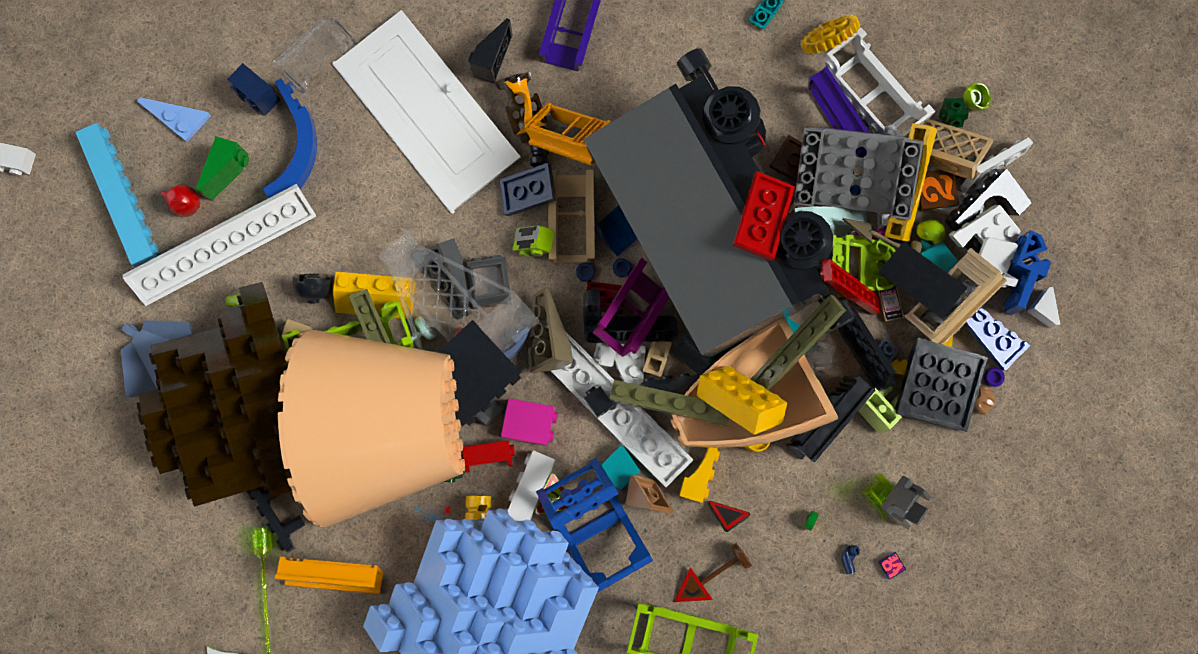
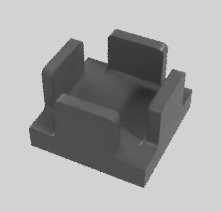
(902, 503)

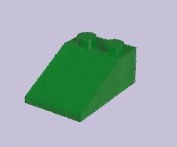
(221, 167)

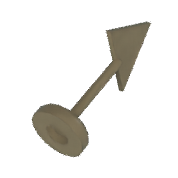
(865, 231)

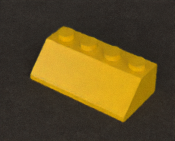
(379, 287)

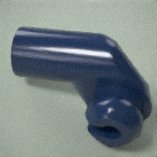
(848, 556)

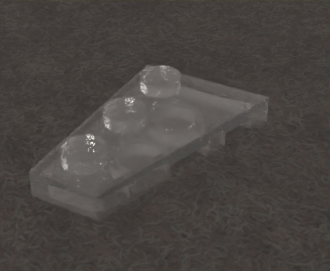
(654, 441)

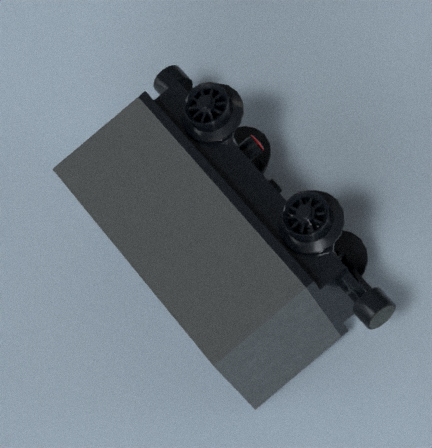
(682, 183)

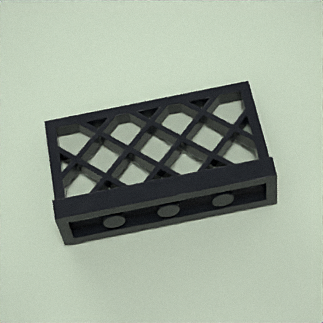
(868, 353)

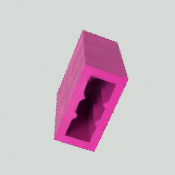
(529, 422)

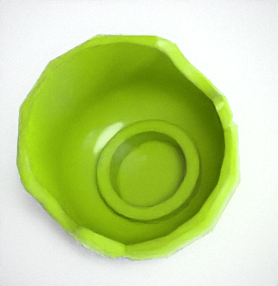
(976, 93)
(931, 231)

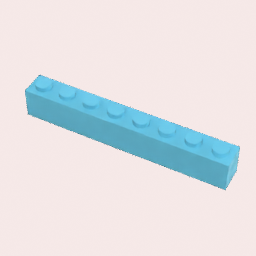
(117, 194)

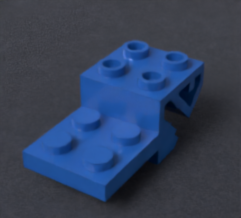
(1029, 247)

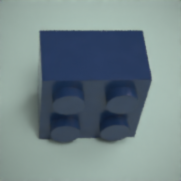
(253, 90)

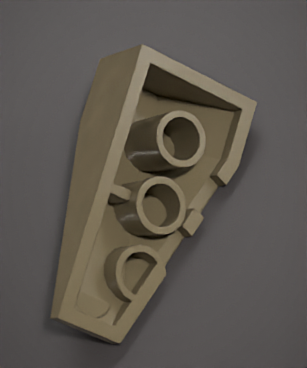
(549, 340)

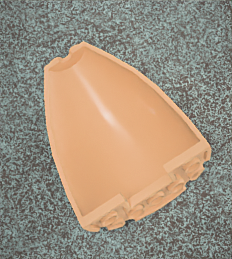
(805, 397)

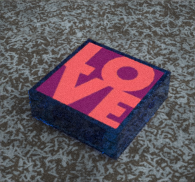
(891, 565)

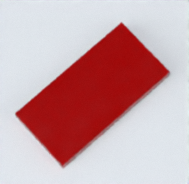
(763, 216)

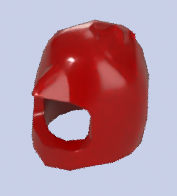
(182, 200)

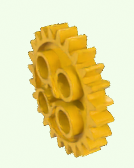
(830, 34)

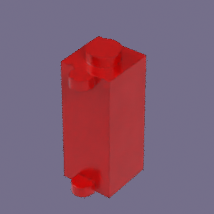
(488, 454)

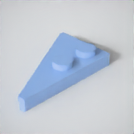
(180, 119)

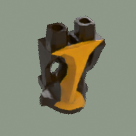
(515, 86)

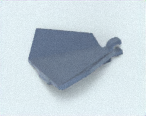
(136, 364)

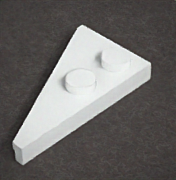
(631, 368)

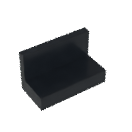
(691, 356)

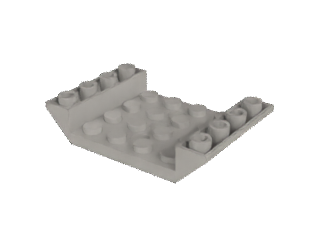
(888, 173)

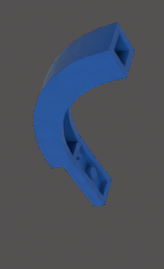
(306, 149)

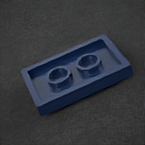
(528, 189)

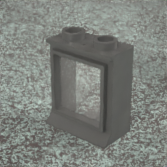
(495, 270)

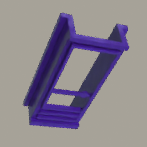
(560, 54)
(836, 104)

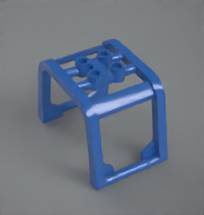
(579, 505)

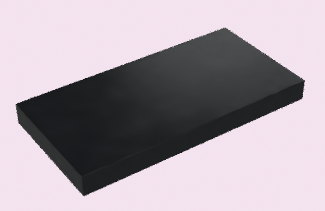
(923, 280)

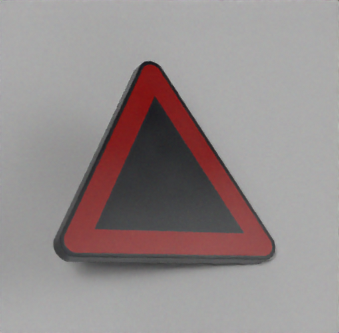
(728, 516)

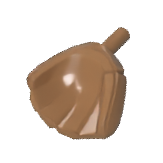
(984, 400)

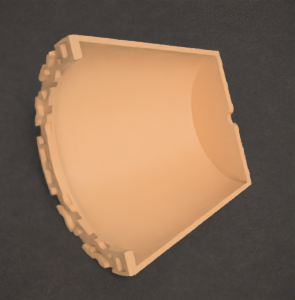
(365, 423)

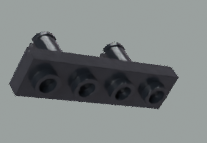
(274, 525)

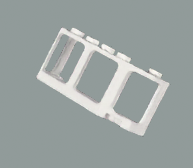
(886, 82)

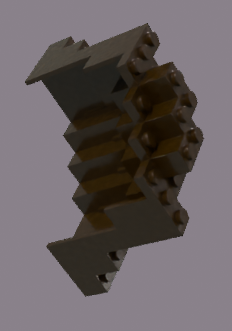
(220, 404)

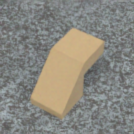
(657, 358)

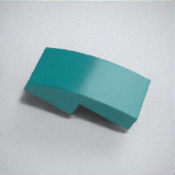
(765, 12)

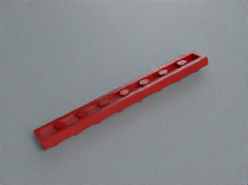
(849, 286)

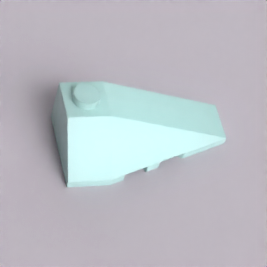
(834, 217)

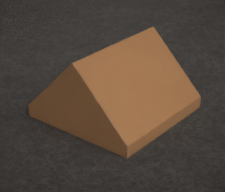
(647, 495)

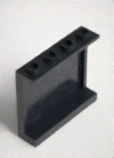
(479, 371)

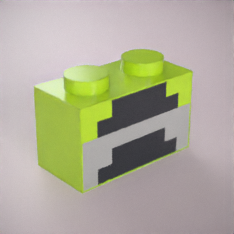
(533, 241)

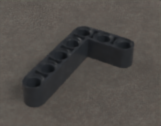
(620, 328)

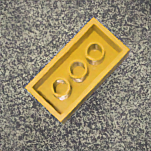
(741, 399)

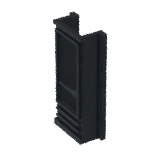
(846, 402)

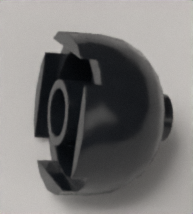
(312, 287)

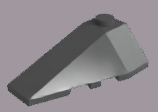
(450, 250)

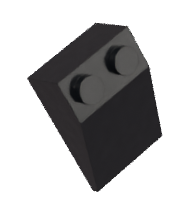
(490, 53)

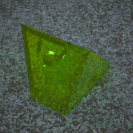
(877, 492)

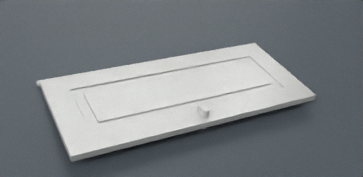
(426, 111)

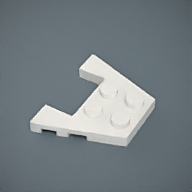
(990, 223)

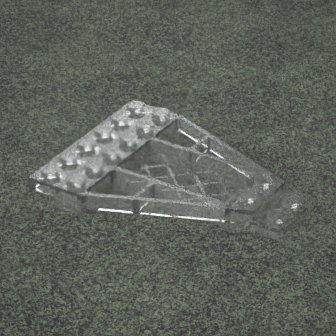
(407, 258)

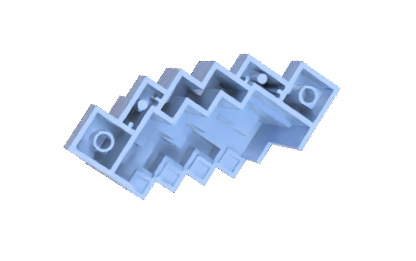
(487, 591)

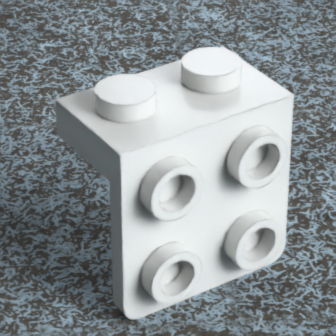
(999, 254)

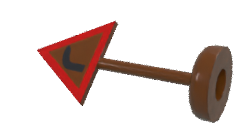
(693, 589)

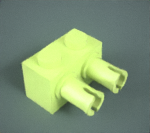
(880, 412)

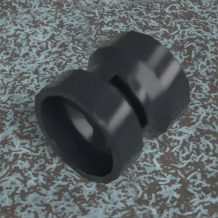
(539, 156)

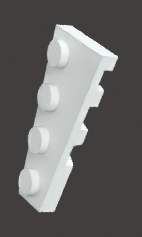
(993, 162)

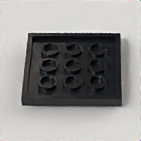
(940, 384)

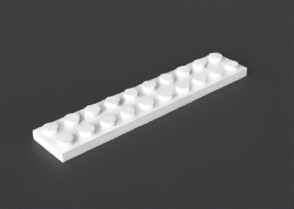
(219, 245)
(587, 373)

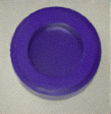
(994, 377)

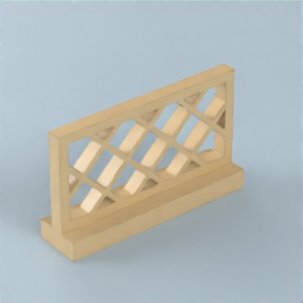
(957, 163)

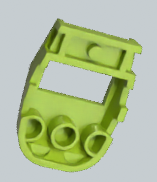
(871, 259)

